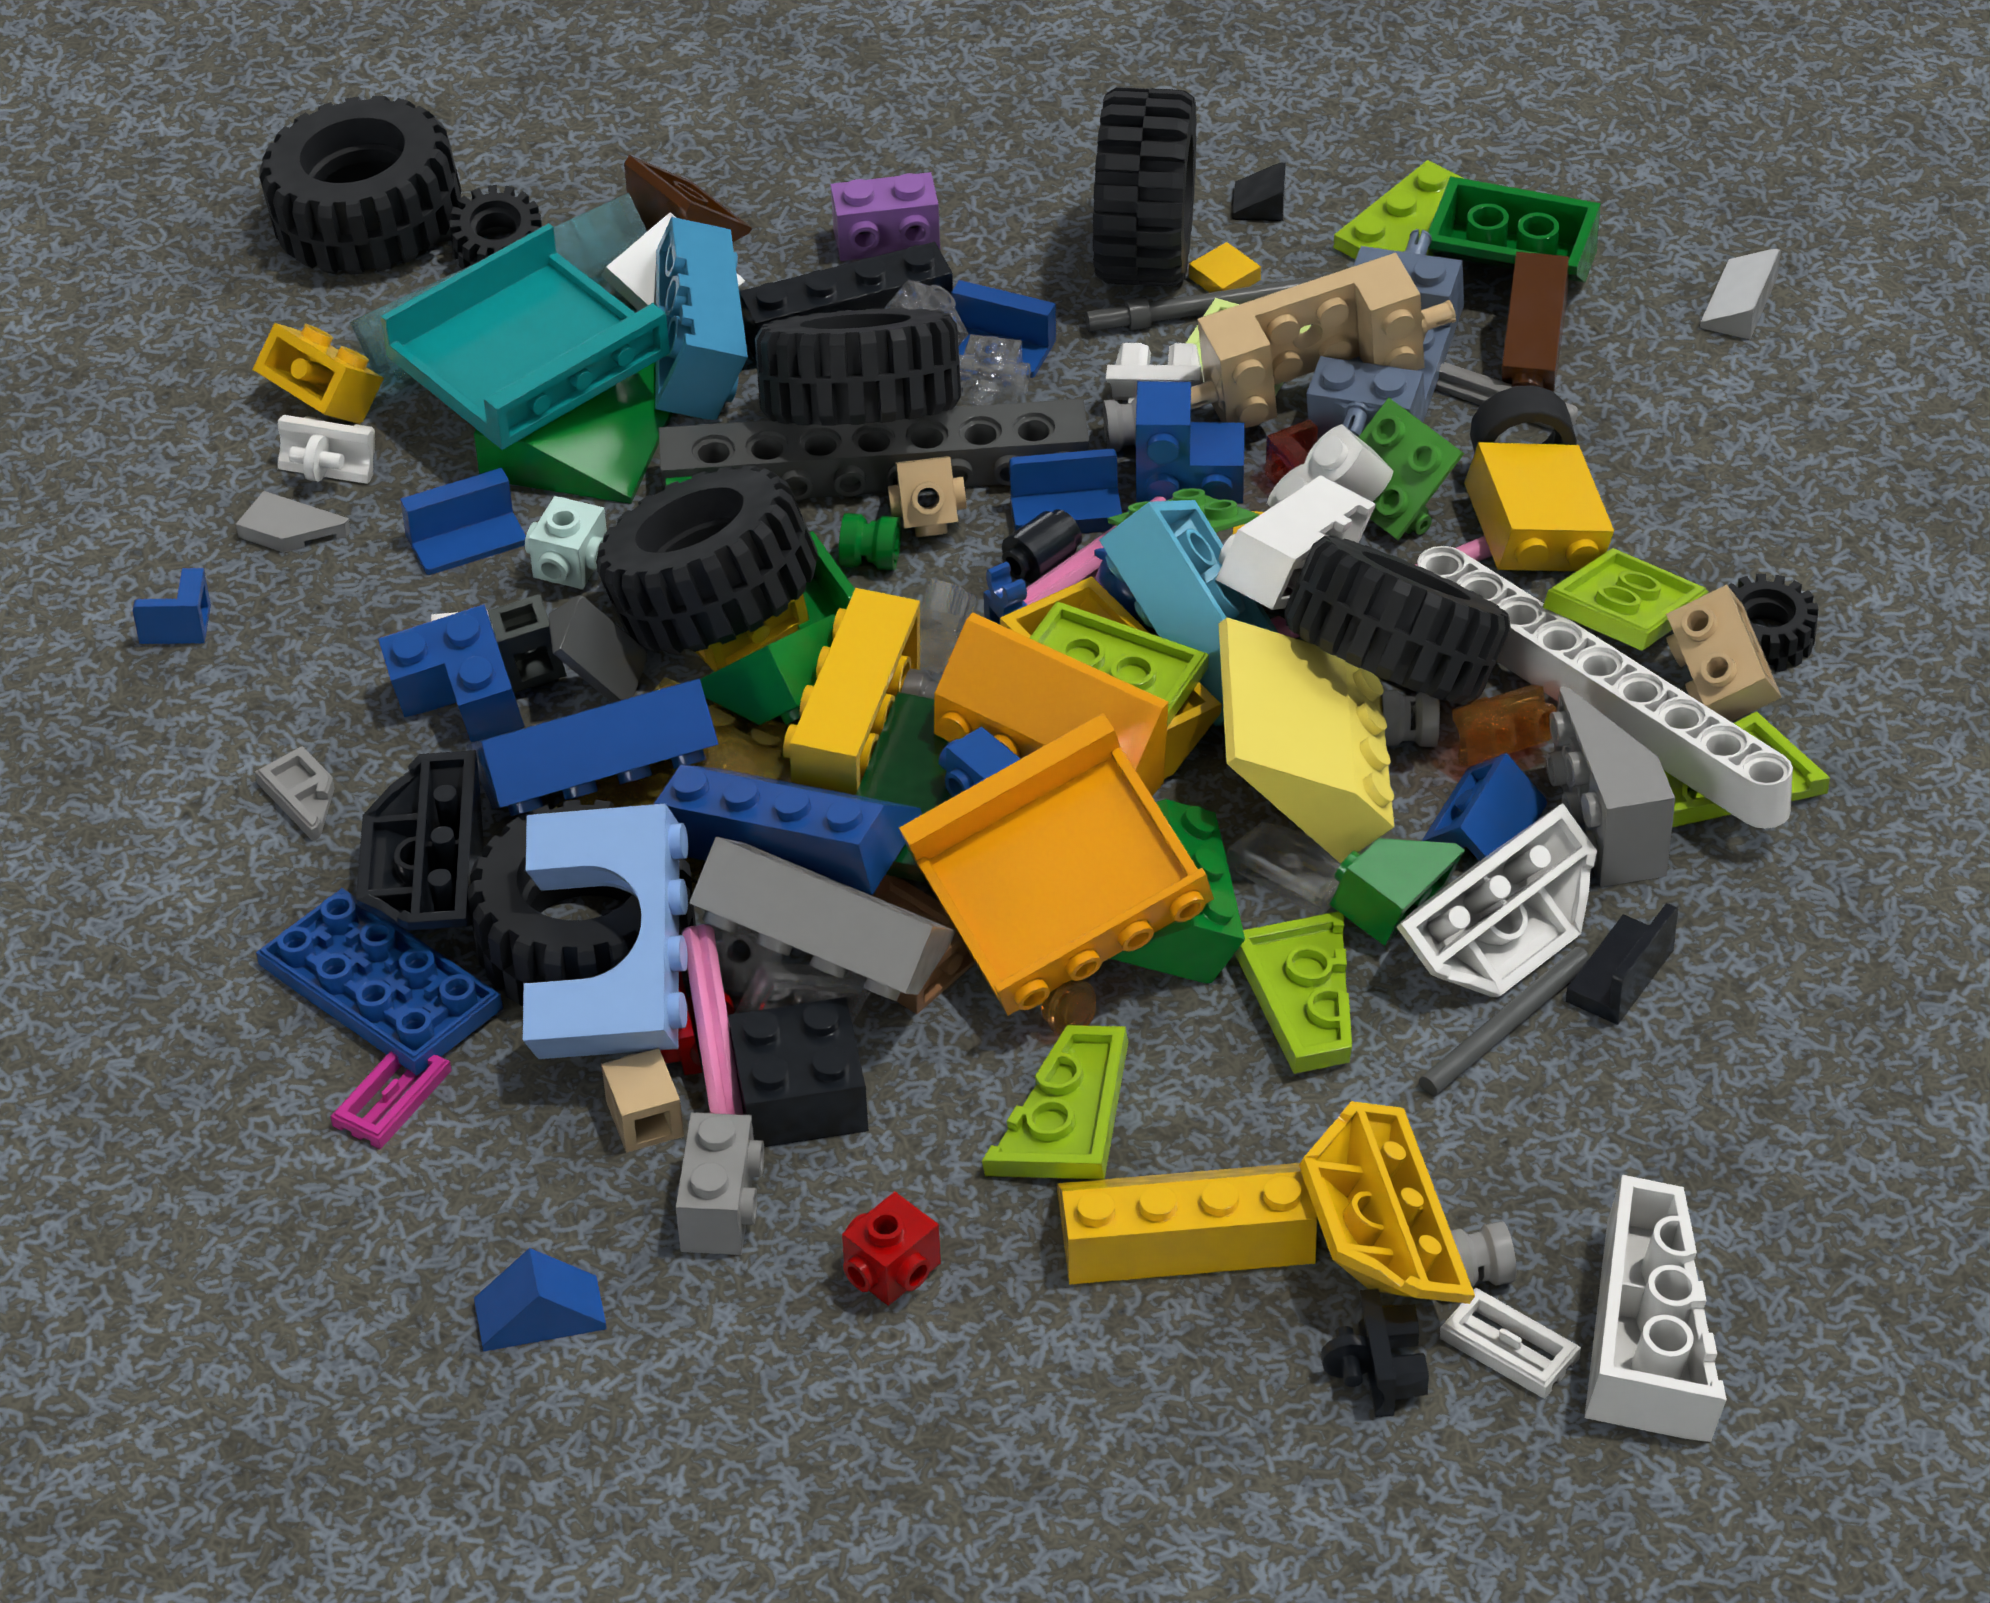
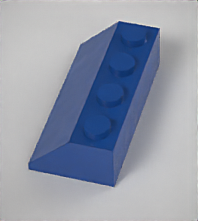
(595, 745)
(810, 826)

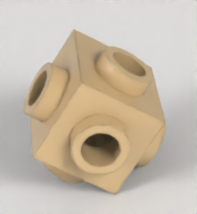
(922, 474)

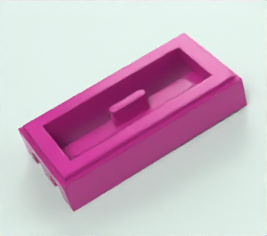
(381, 1133)

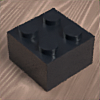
(799, 1072)

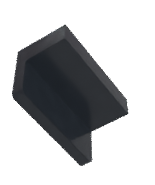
(1624, 965)

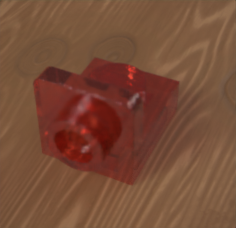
(1289, 449)

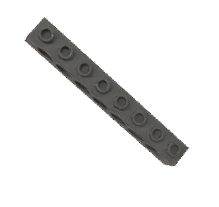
(863, 457)

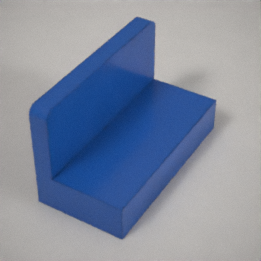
(1007, 316)
(1070, 481)
(462, 522)
(1488, 807)

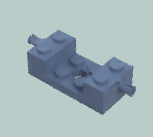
(1354, 390)

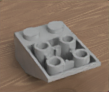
(1611, 791)

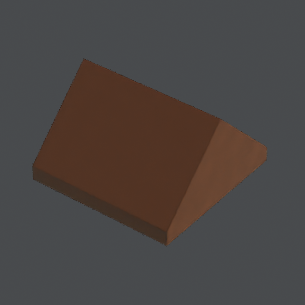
(661, 192)

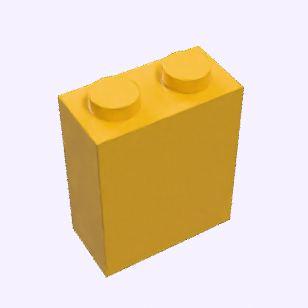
(1538, 506)

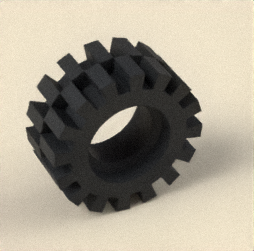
(487, 212)
(1785, 605)

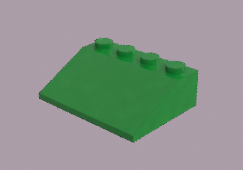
(590, 450)

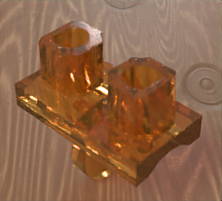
(1502, 724)

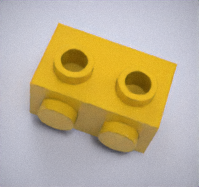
(318, 373)

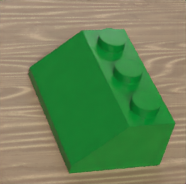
(1494, 221)
(1206, 942)

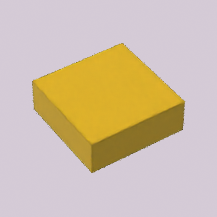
(1224, 269)

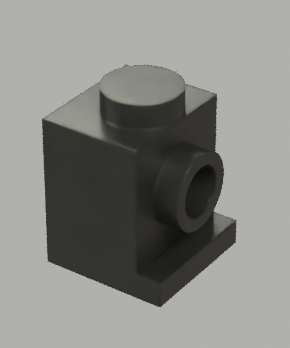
(526, 643)

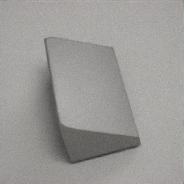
(1742, 294)

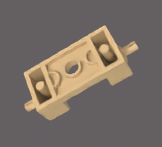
(1353, 313)

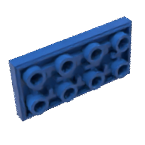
(379, 981)

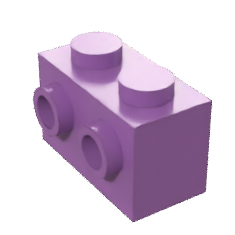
(886, 212)

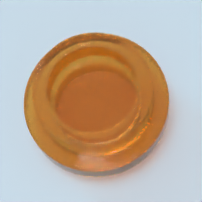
(1069, 1005)

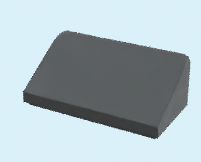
(596, 649)

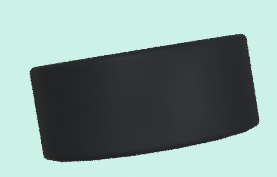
(1520, 406)

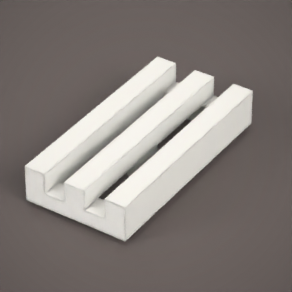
(1505, 1350)

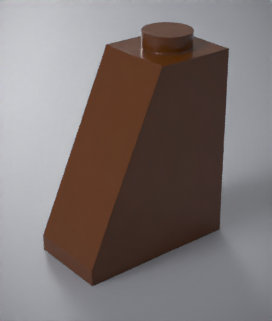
(1535, 320)

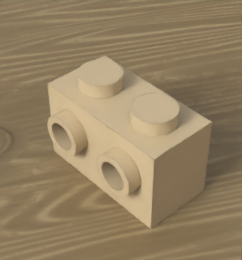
(1722, 655)

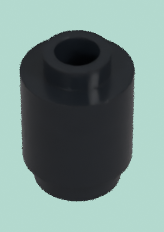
(1041, 545)

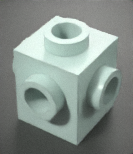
(566, 542)

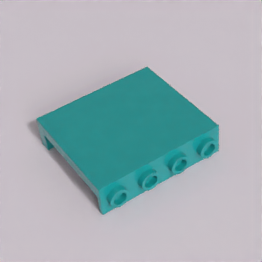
(521, 339)

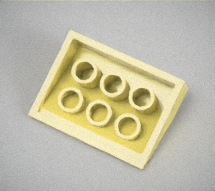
(1307, 735)

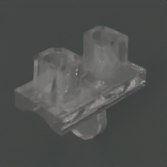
(941, 621)

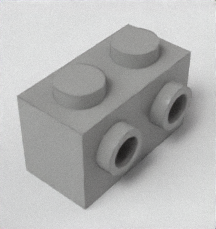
(716, 1183)

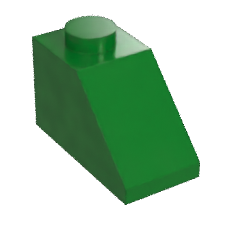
(1391, 882)

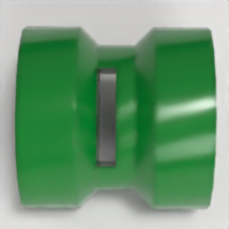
(875, 541)

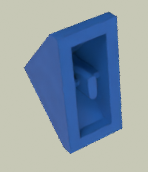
(538, 1302)

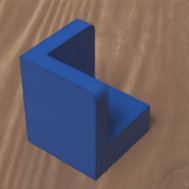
(176, 619)

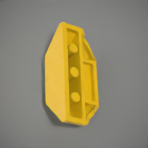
(1383, 1207)

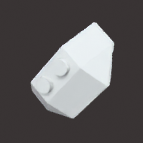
(1507, 908)

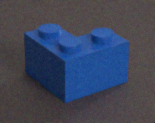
(1184, 453)
(450, 664)

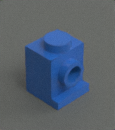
(973, 760)

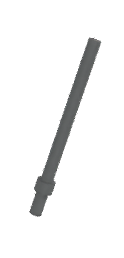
(1140, 313)

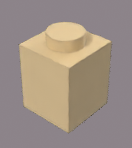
(642, 1100)

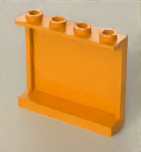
(1056, 865)

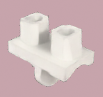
(1135, 366)
(326, 449)

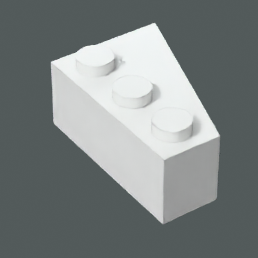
(1272, 548)

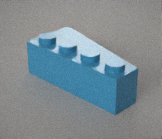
(703, 319)

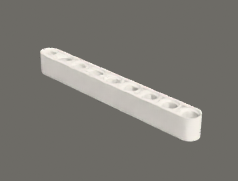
(1685, 734)

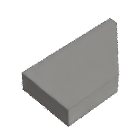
(288, 523)
(299, 789)

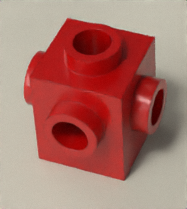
(890, 1249)

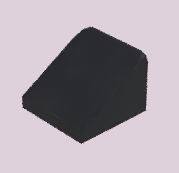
(1261, 195)

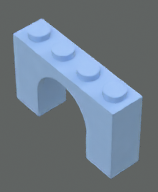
(639, 999)

